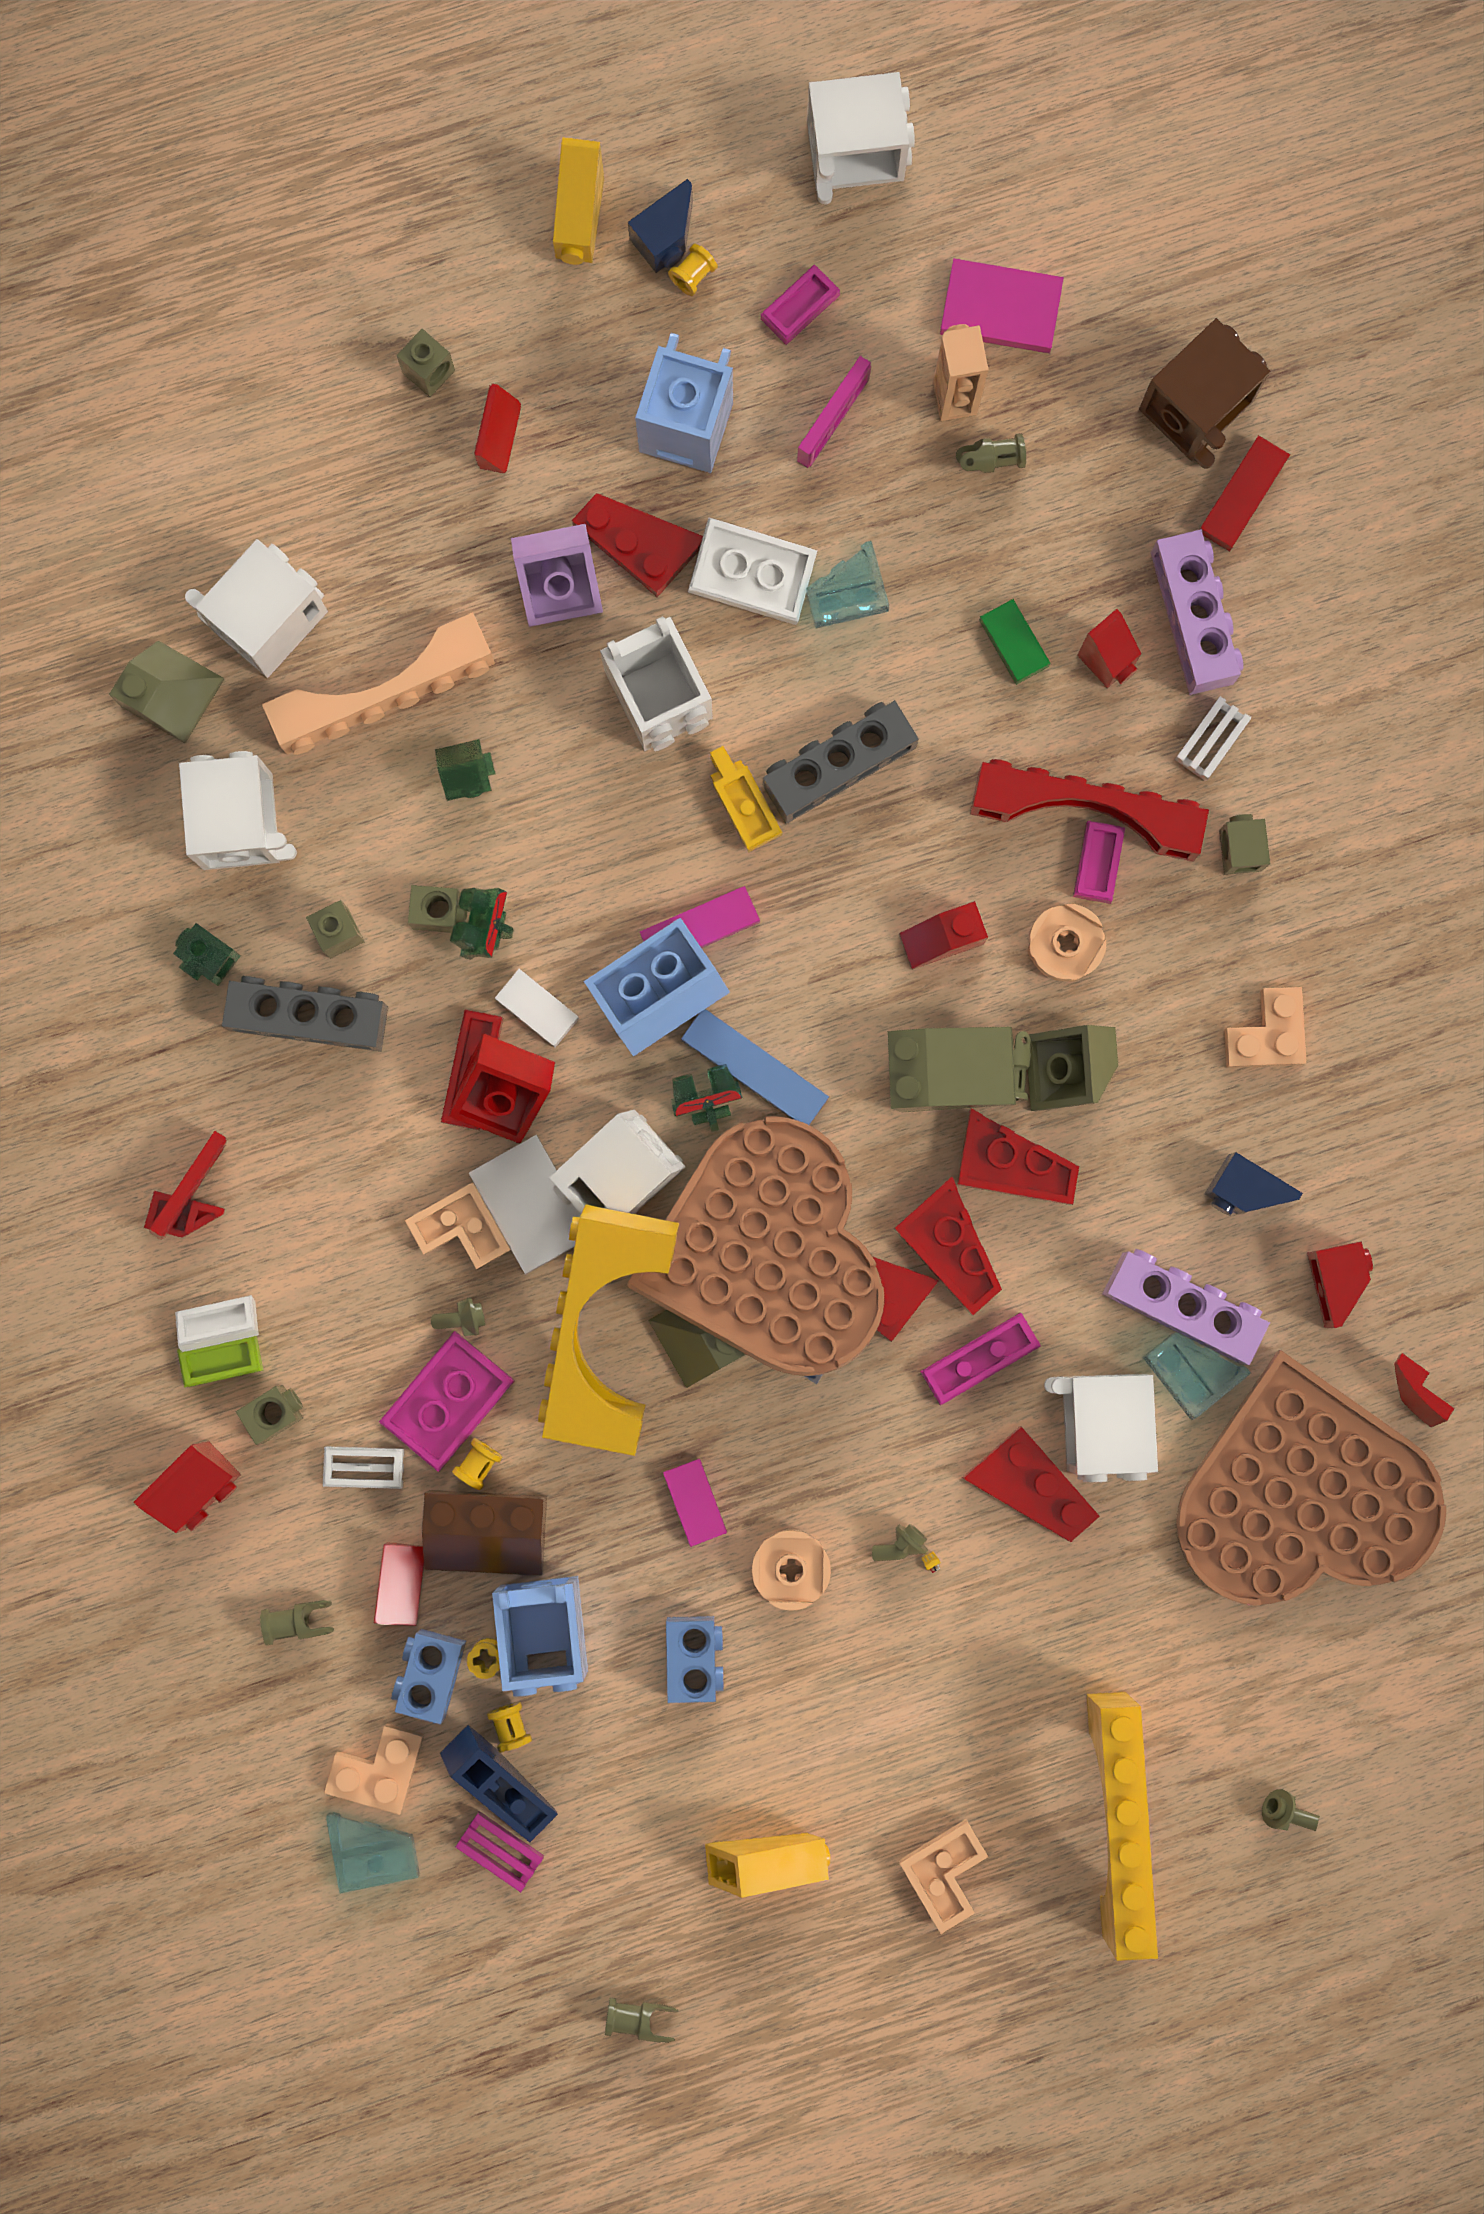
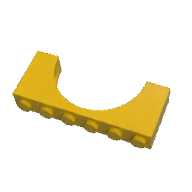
(579, 1404)
(1128, 1902)

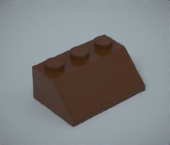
(484, 1532)

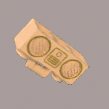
(960, 372)

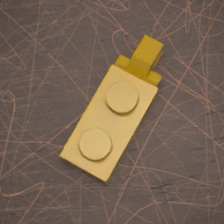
(743, 801)

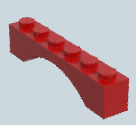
(1165, 826)

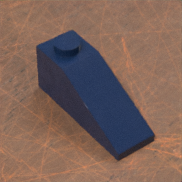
(496, 1783)

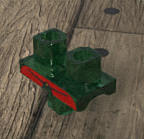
(484, 925)
(688, 1100)

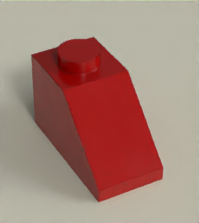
(1111, 650)
(944, 935)
(1340, 1279)

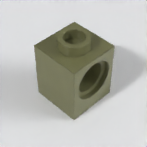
(426, 362)
(1244, 845)
(421, 901)
(335, 929)
(254, 1417)

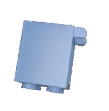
(685, 407)
(536, 1620)

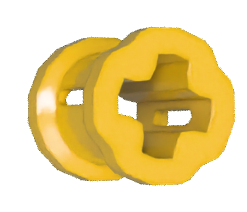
(693, 269)
(477, 1464)
(478, 1666)
(519, 1736)

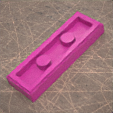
(834, 412)
(714, 918)
(980, 1358)

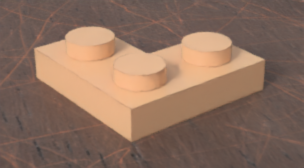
(1278, 1040)
(461, 1216)
(381, 1782)
(934, 1870)

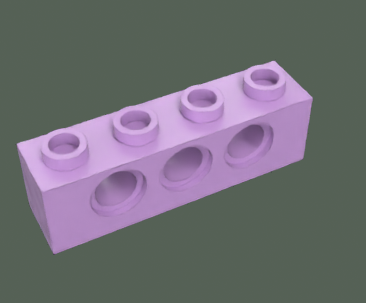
(1200, 669)
(1236, 1344)

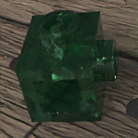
(464, 770)
(204, 954)

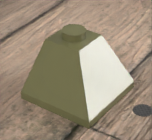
(166, 690)
(1071, 1066)
(691, 1348)

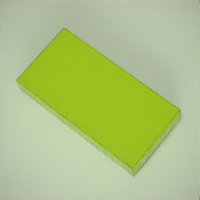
(220, 1361)

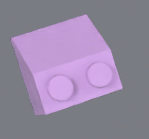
(556, 575)

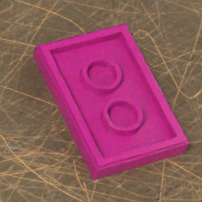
(1008, 304)
(446, 1401)

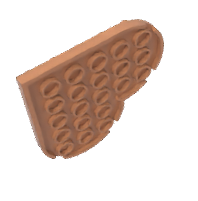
(768, 1251)
(1307, 1490)

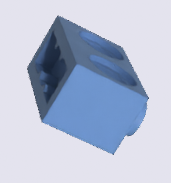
(683, 1659)
(438, 1678)

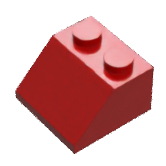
(502, 1089)
(189, 1488)

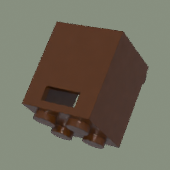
(1204, 391)

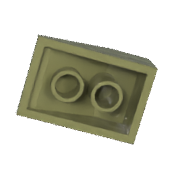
(951, 1068)

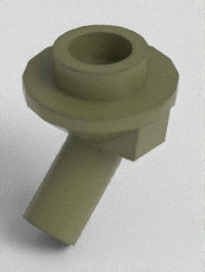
(468, 1317)
(909, 1542)
(1280, 1811)

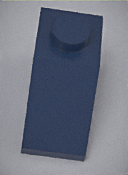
(663, 228)
(1246, 1187)

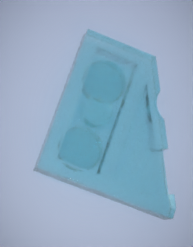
(849, 591)
(1193, 1373)
(369, 1854)

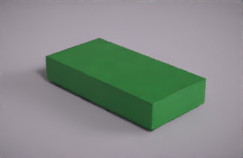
(1014, 641)

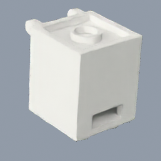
(858, 132)
(261, 606)
(657, 684)
(231, 812)
(618, 1167)
(1108, 1425)

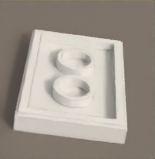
(752, 571)
(525, 1204)

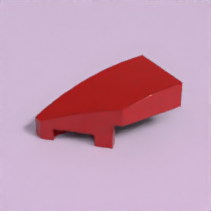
(192, 1218)
(1415, 1396)

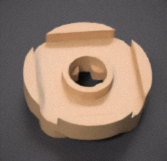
(1088, 938)
(807, 1585)

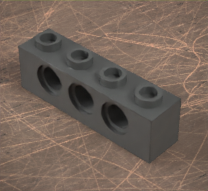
(881, 719)
(244, 1015)

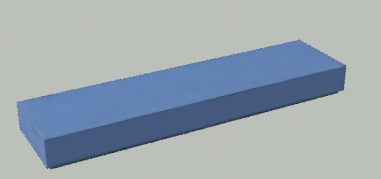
(754, 1067)

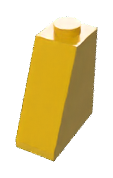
(578, 200)
(767, 1863)

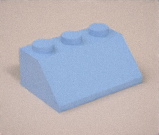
(656, 986)

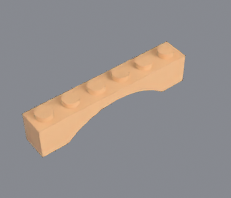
(307, 717)

